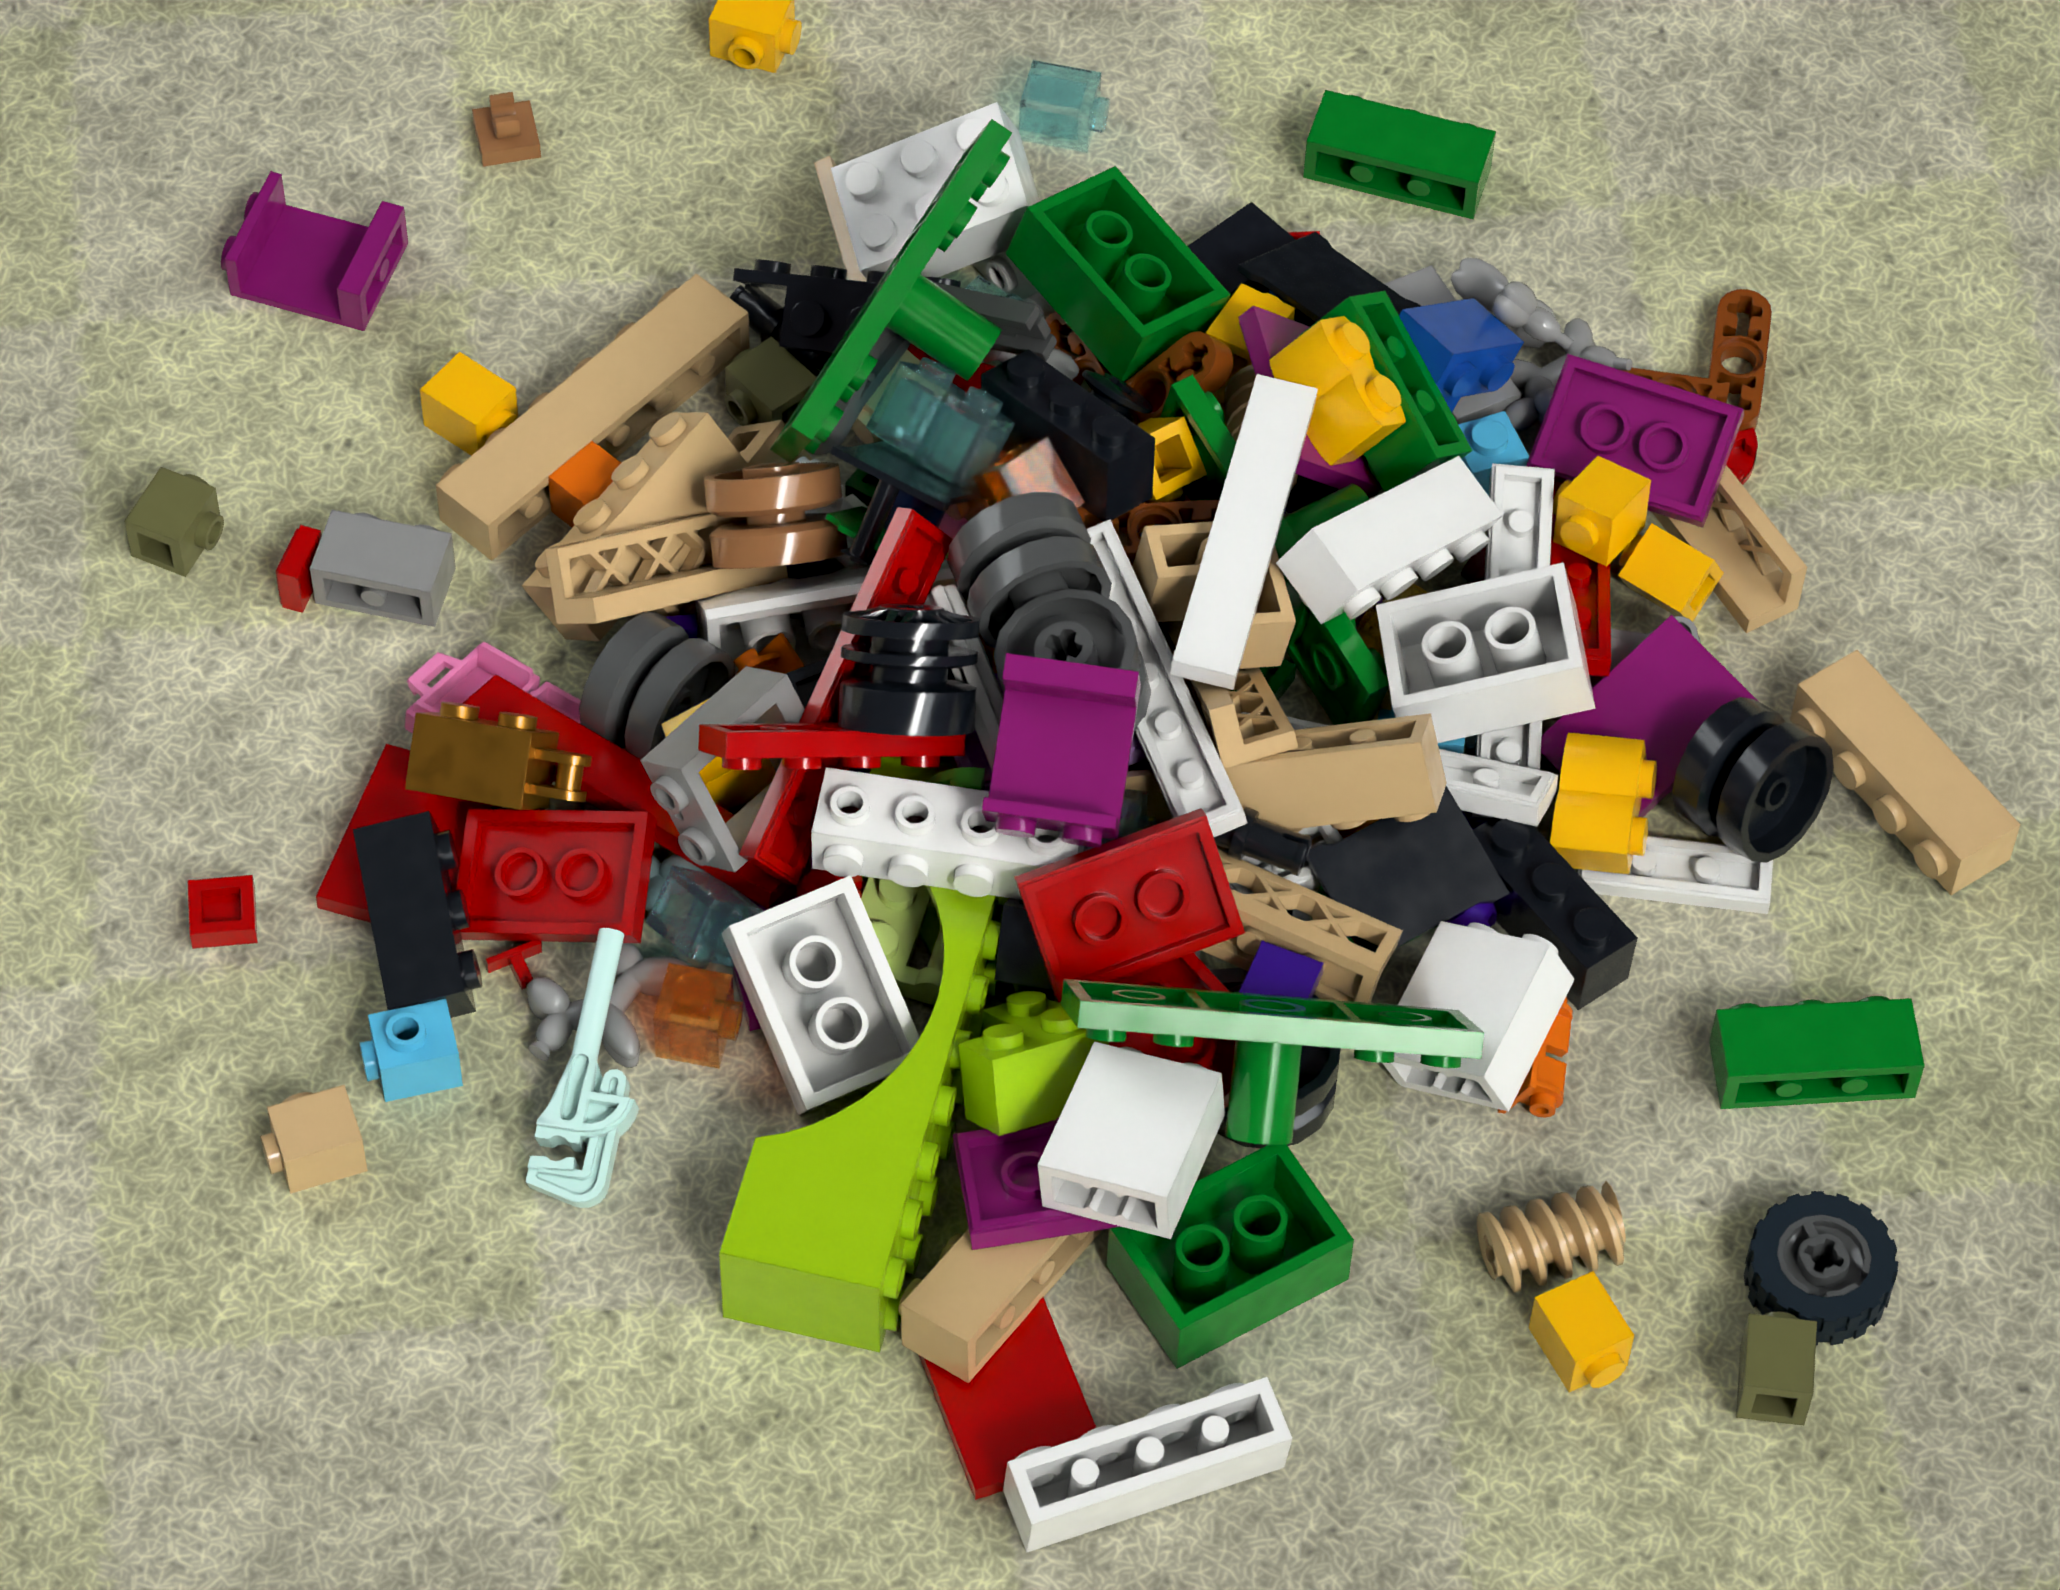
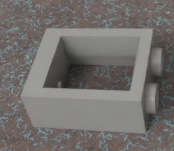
(674, 765)

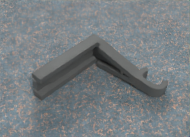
(1021, 331)

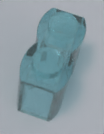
(940, 422)

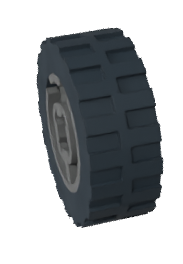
(1822, 1264)

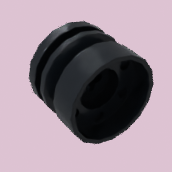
(908, 672)

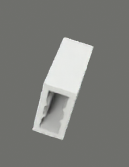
(1506, 989)
(1132, 1139)

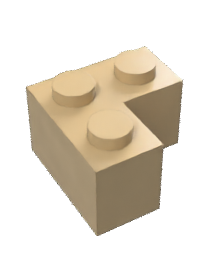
(1167, 572)

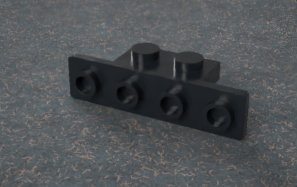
(817, 305)

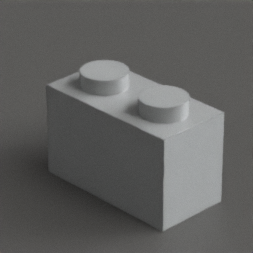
(383, 567)

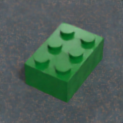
(1115, 271)
(1241, 1255)

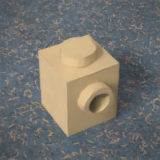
(314, 1139)

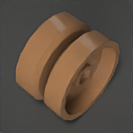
(775, 507)

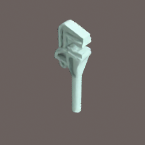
(585, 1104)

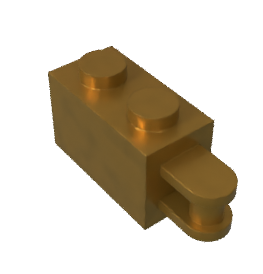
(491, 760)

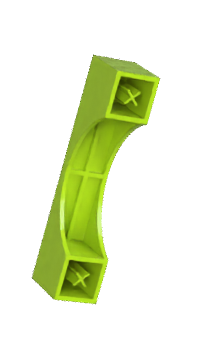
(839, 1204)

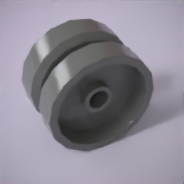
(1020, 552)
(1075, 629)
(647, 678)

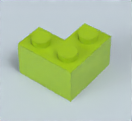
(1022, 1063)

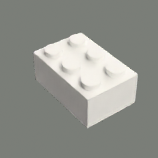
(894, 185)
(1487, 653)
(822, 994)

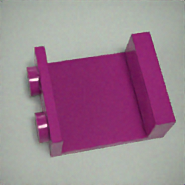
(312, 259)
(1062, 749)

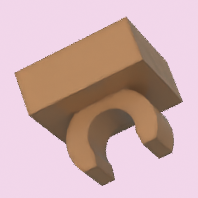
(506, 130)

